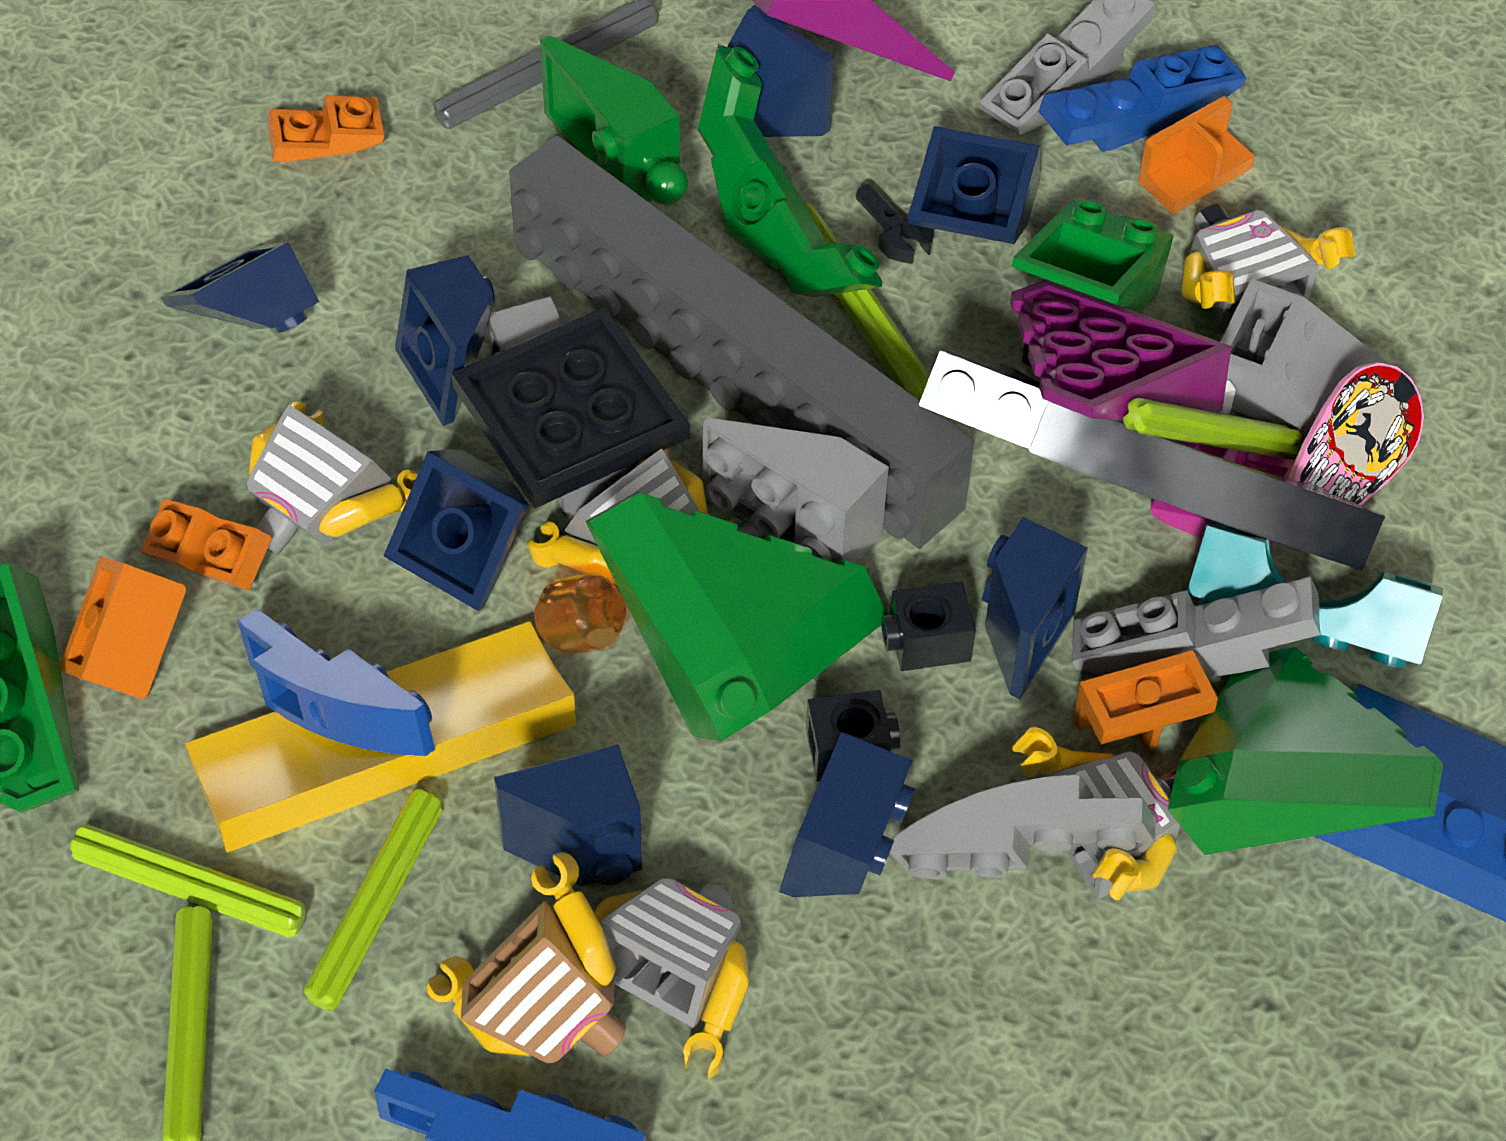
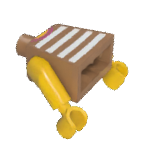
(543, 982)

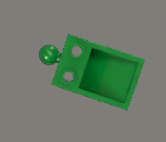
(614, 120)
(1099, 254)

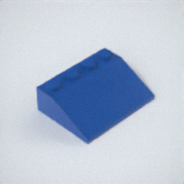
(1465, 842)

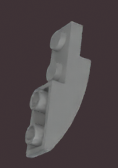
(1075, 59)
(1224, 634)
(997, 826)

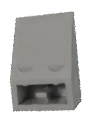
(1287, 356)
(796, 486)

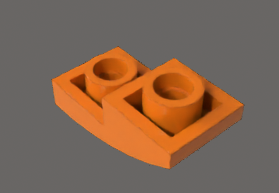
(341, 127)
(206, 544)

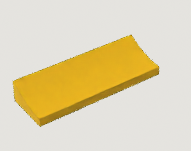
(481, 702)

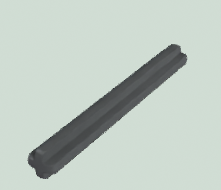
(527, 70)

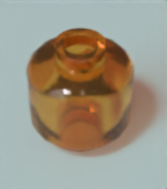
(580, 614)

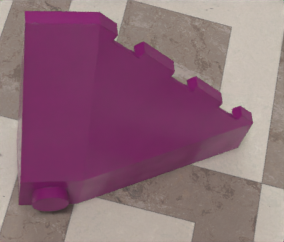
(861, 26)
(1105, 355)

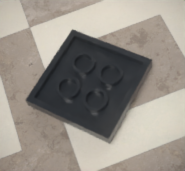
(570, 406)

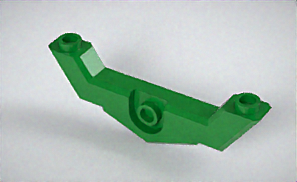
(759, 199)

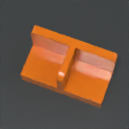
(1193, 157)
(122, 628)
(1144, 699)

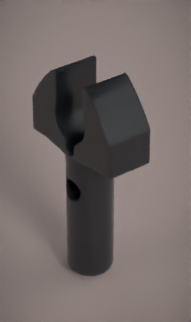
(895, 225)

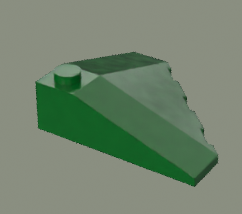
(730, 613)
(34, 723)
(1296, 761)

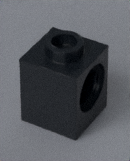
(932, 606)
(848, 713)

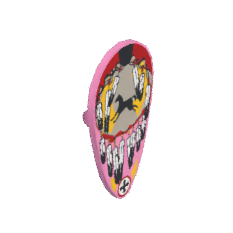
(1362, 433)

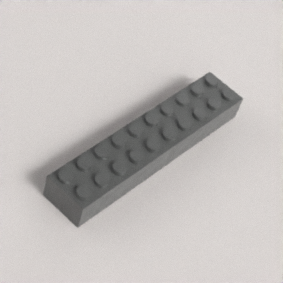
(733, 332)

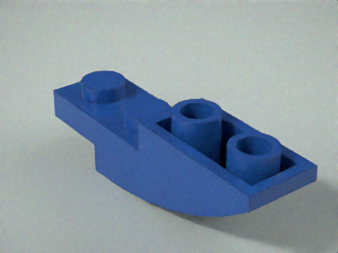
(1146, 102)
(337, 696)
(441, 1115)

